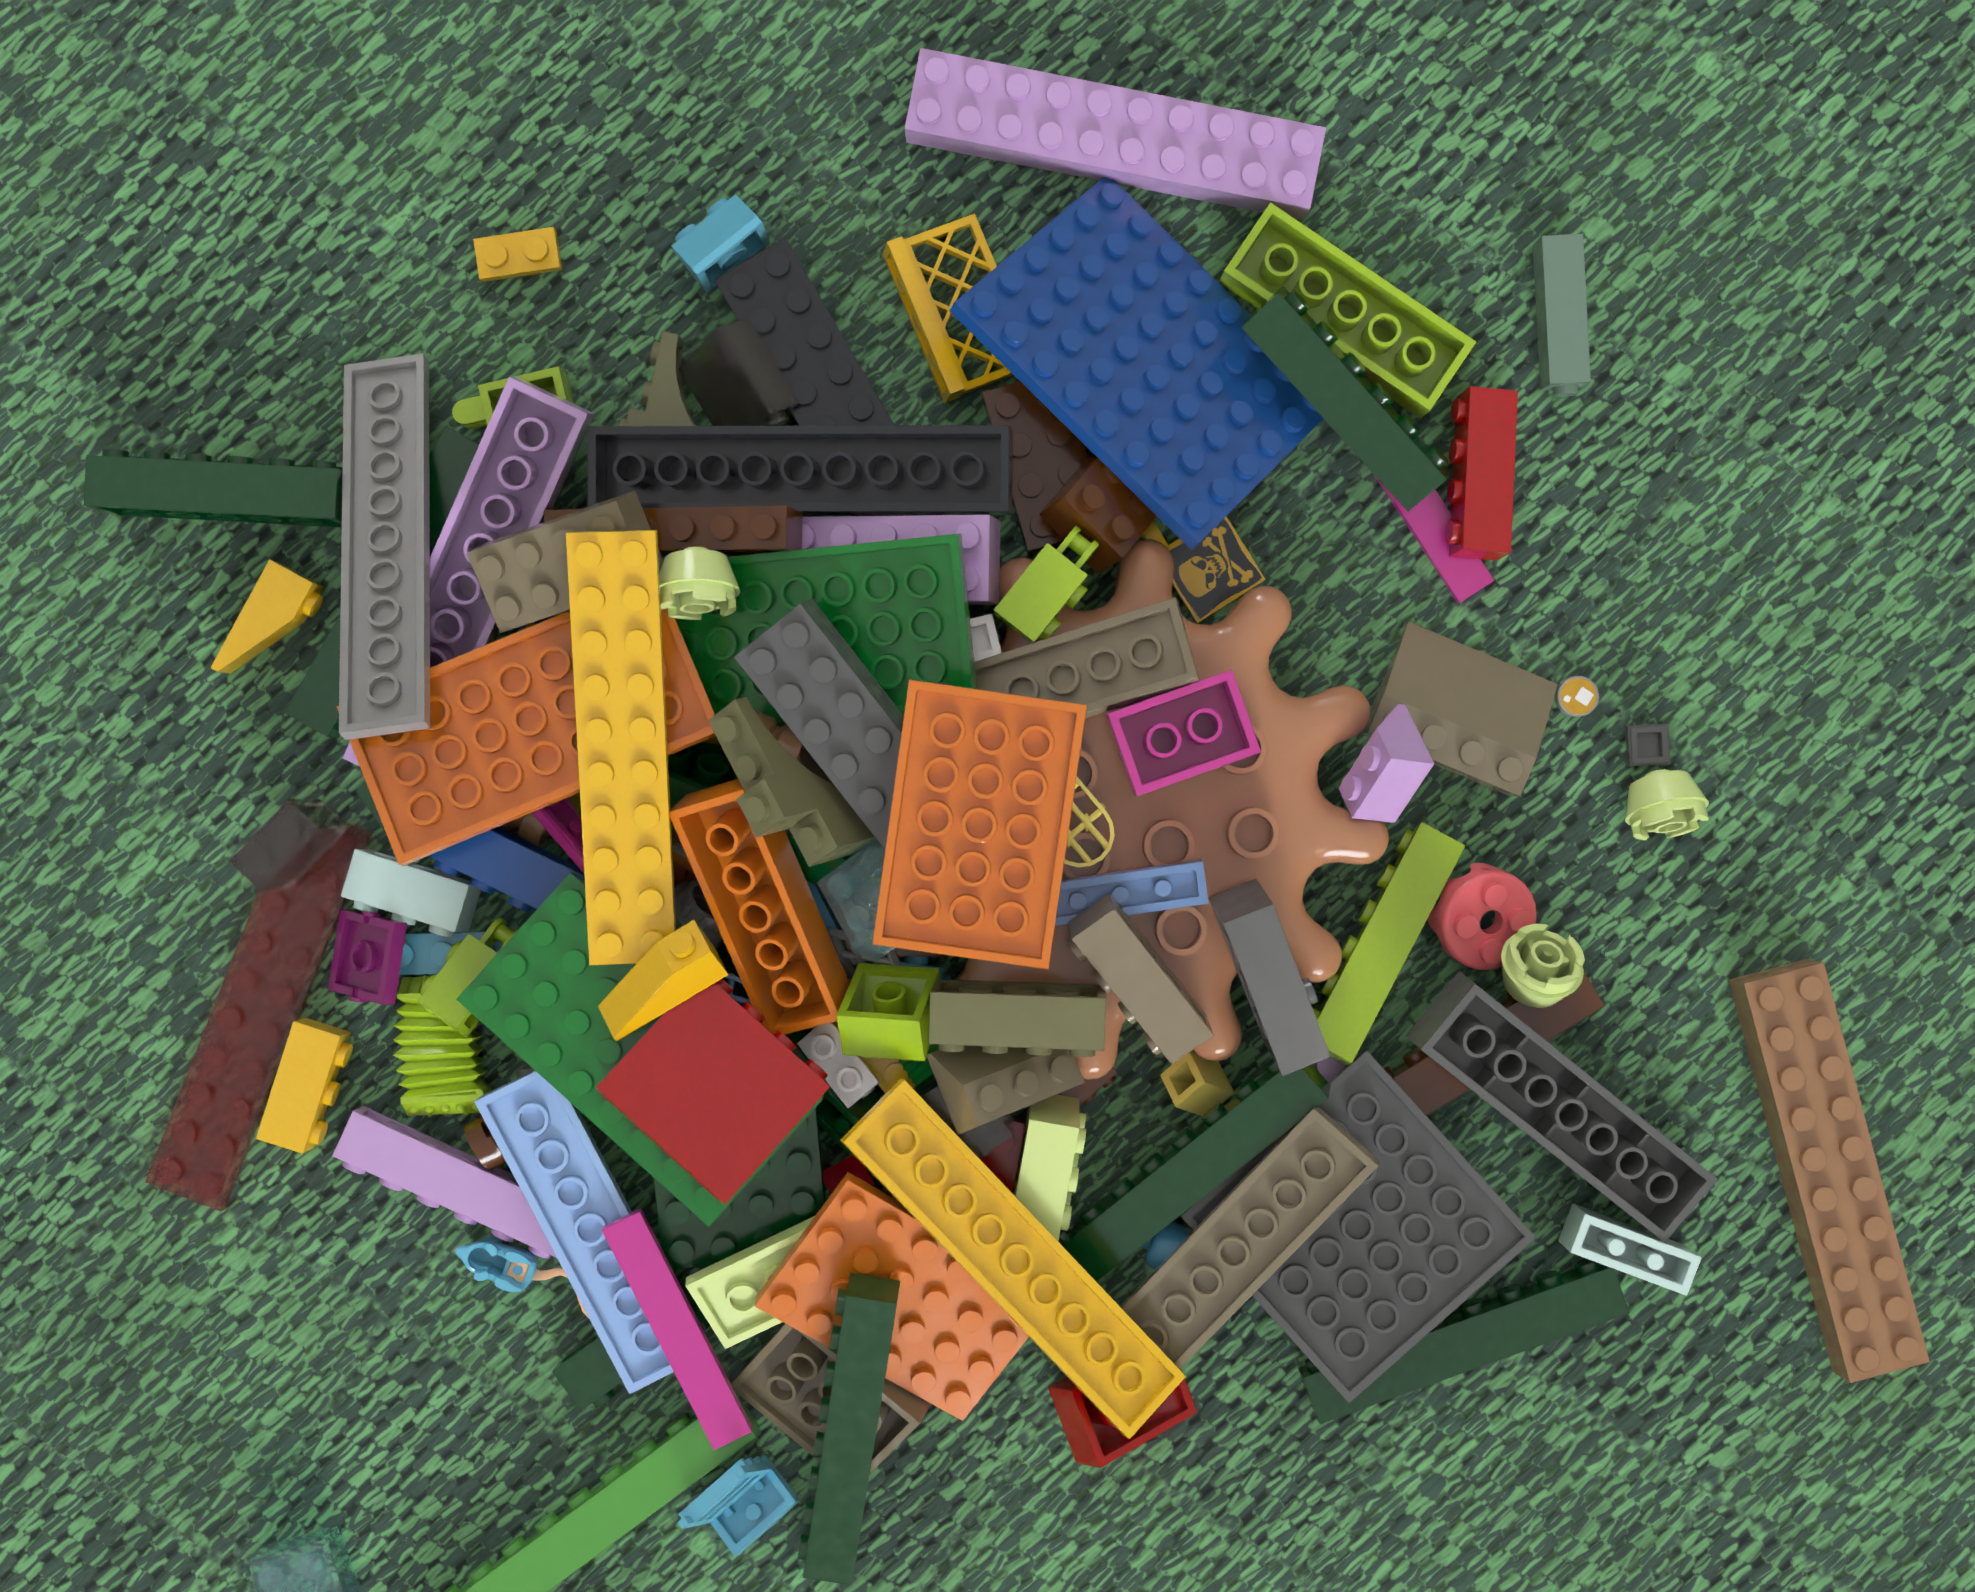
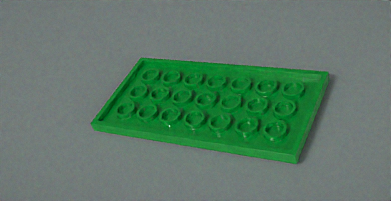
(890, 601)
(546, 1009)

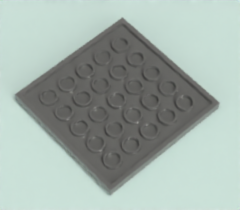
(1396, 1249)

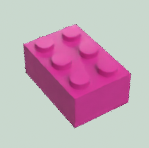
(1183, 733)

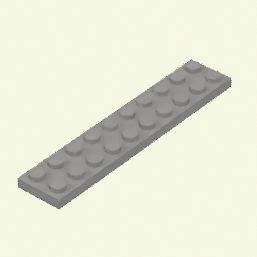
(385, 549)

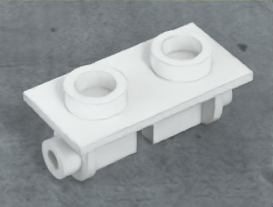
(846, 1074)

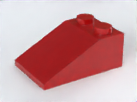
(1096, 1439)

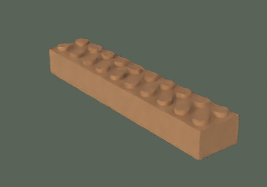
(1829, 1170)

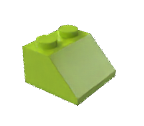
(887, 1012)

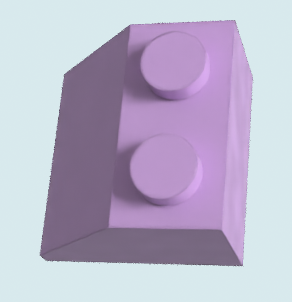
(1387, 770)

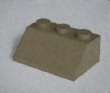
(991, 1085)

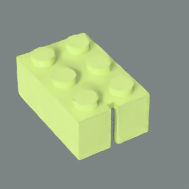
(1050, 1160)

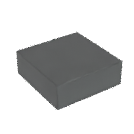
(1647, 745)

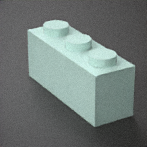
(410, 892)
(1629, 1249)

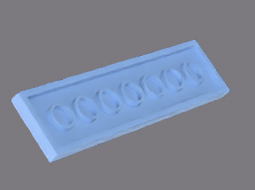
(572, 1201)

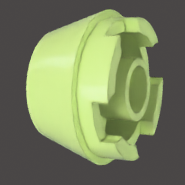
(697, 583)
(1665, 804)
(1541, 966)

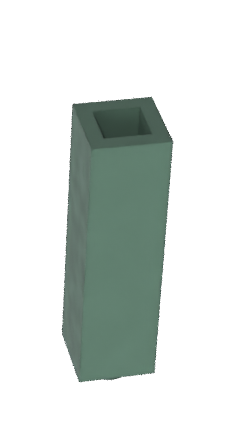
(1561, 314)

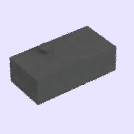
(1270, 977)

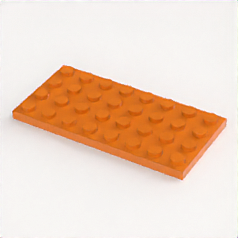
(504, 738)

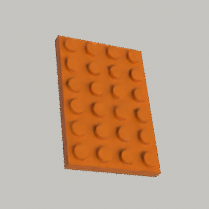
(979, 824)
(946, 1328)

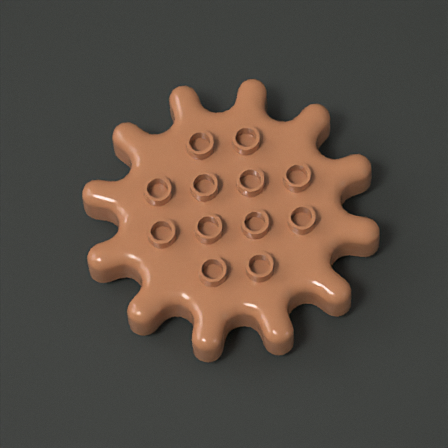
(1241, 819)

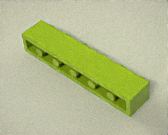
(1385, 938)

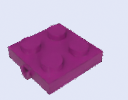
(367, 957)

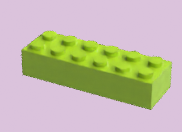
(1387, 330)

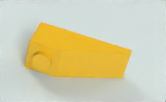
(274, 609)
(662, 980)

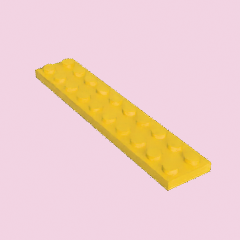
(621, 741)
(1013, 1257)

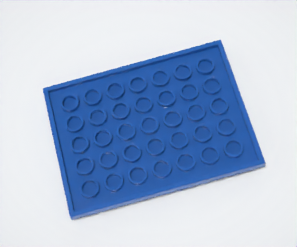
(1140, 359)

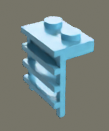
(742, 1503)

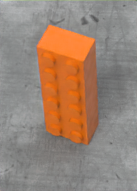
(762, 911)

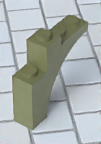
(665, 394)
(784, 792)

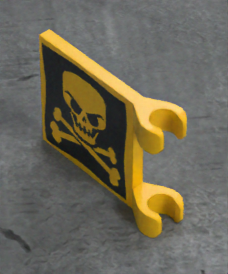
(1211, 572)

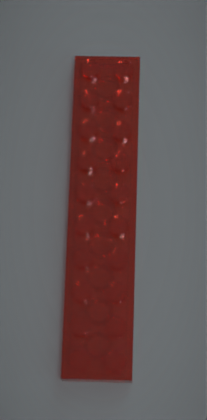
(250, 1029)

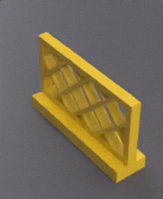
(923, 309)

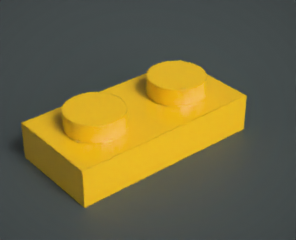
(517, 254)

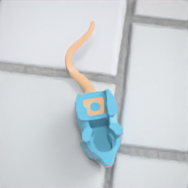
(506, 1265)

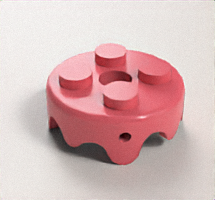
(1467, 900)

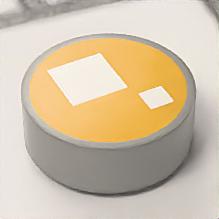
(1576, 696)

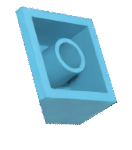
(720, 241)

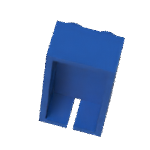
(507, 865)

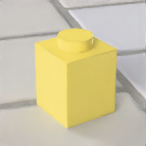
(1196, 1083)

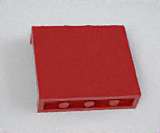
(714, 1088)

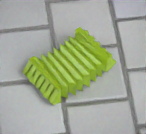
(437, 1059)

